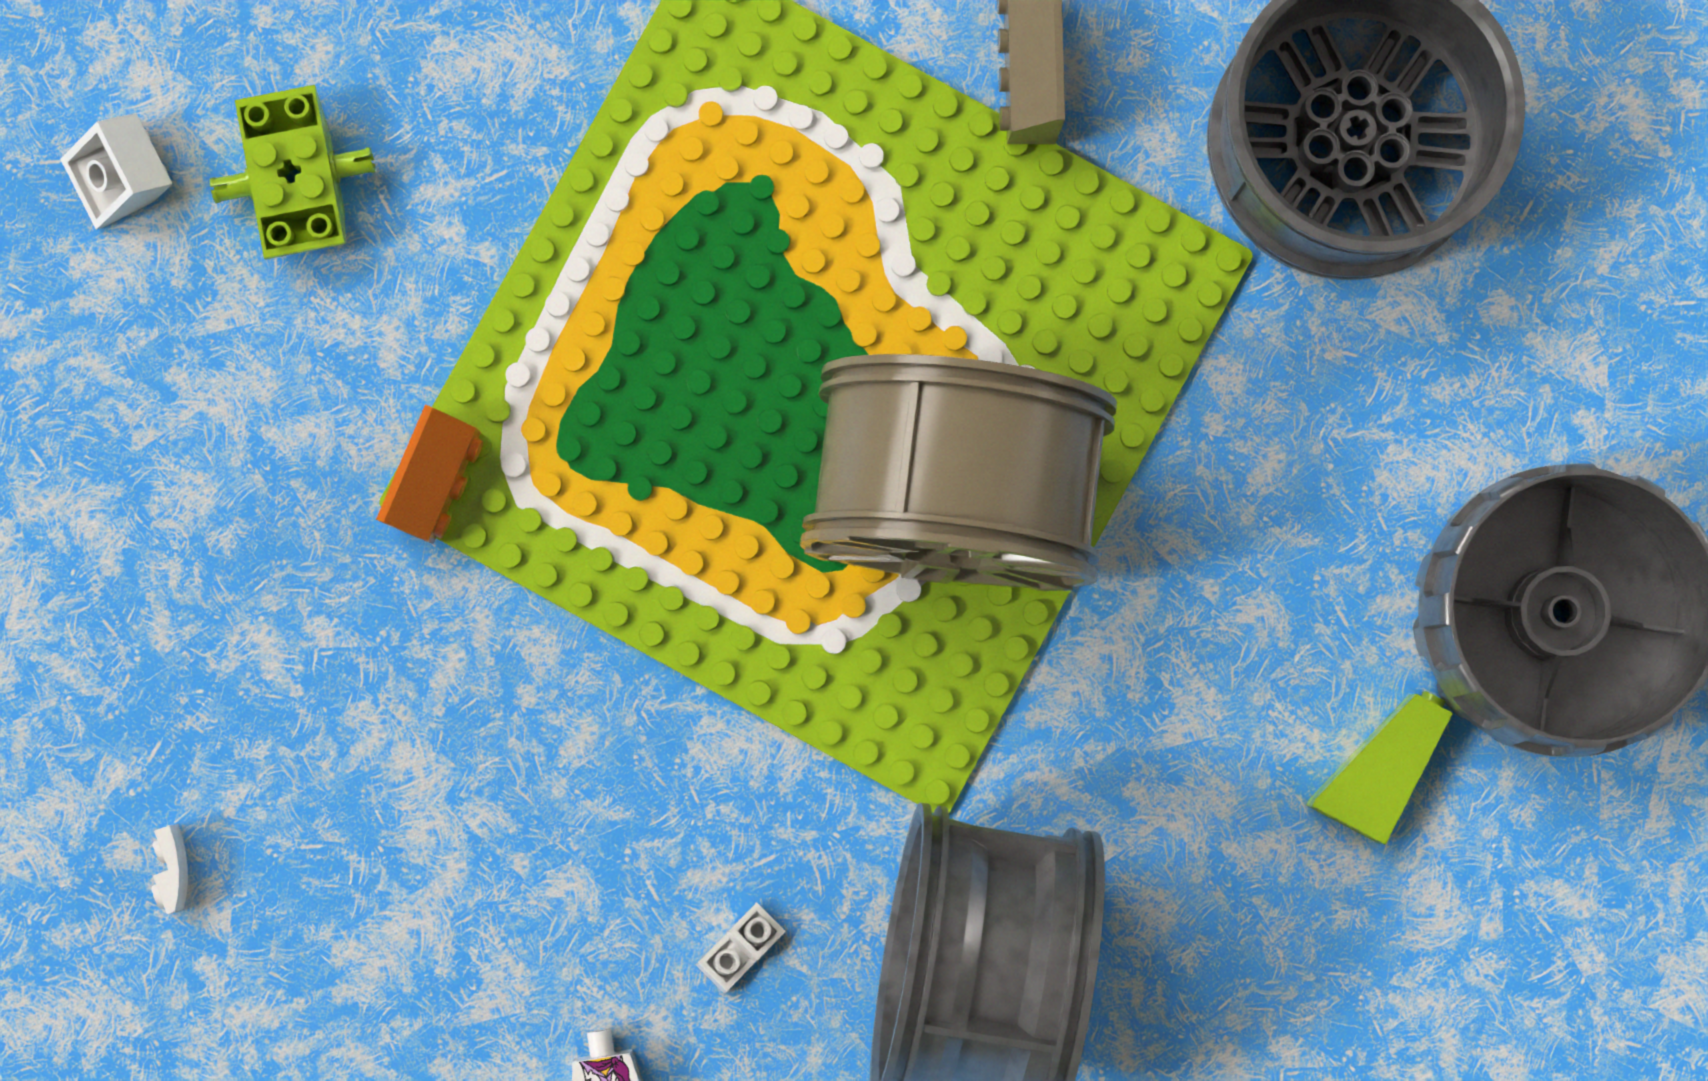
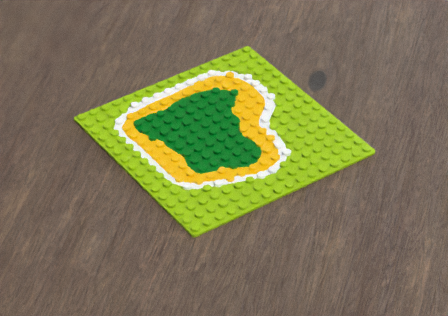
(665, 339)

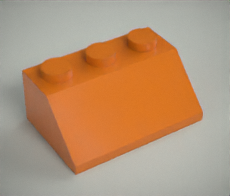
(430, 475)

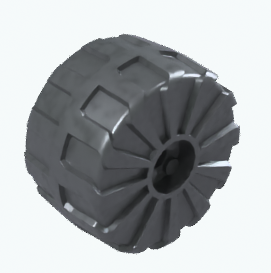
(1633, 595)

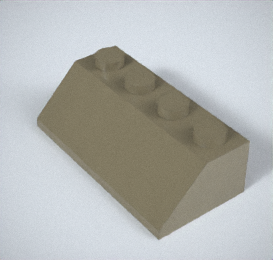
(1032, 70)

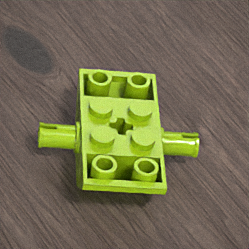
(286, 134)

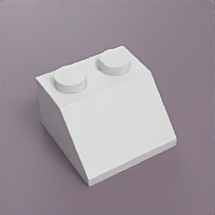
(115, 169)

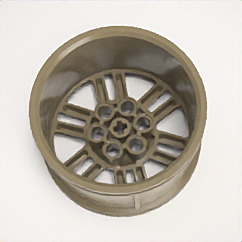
(959, 471)

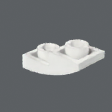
(171, 884)
(740, 948)

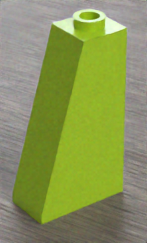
(1383, 771)

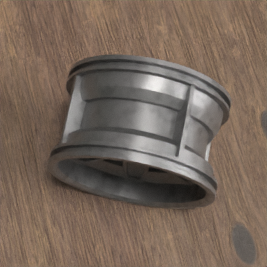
(988, 954)

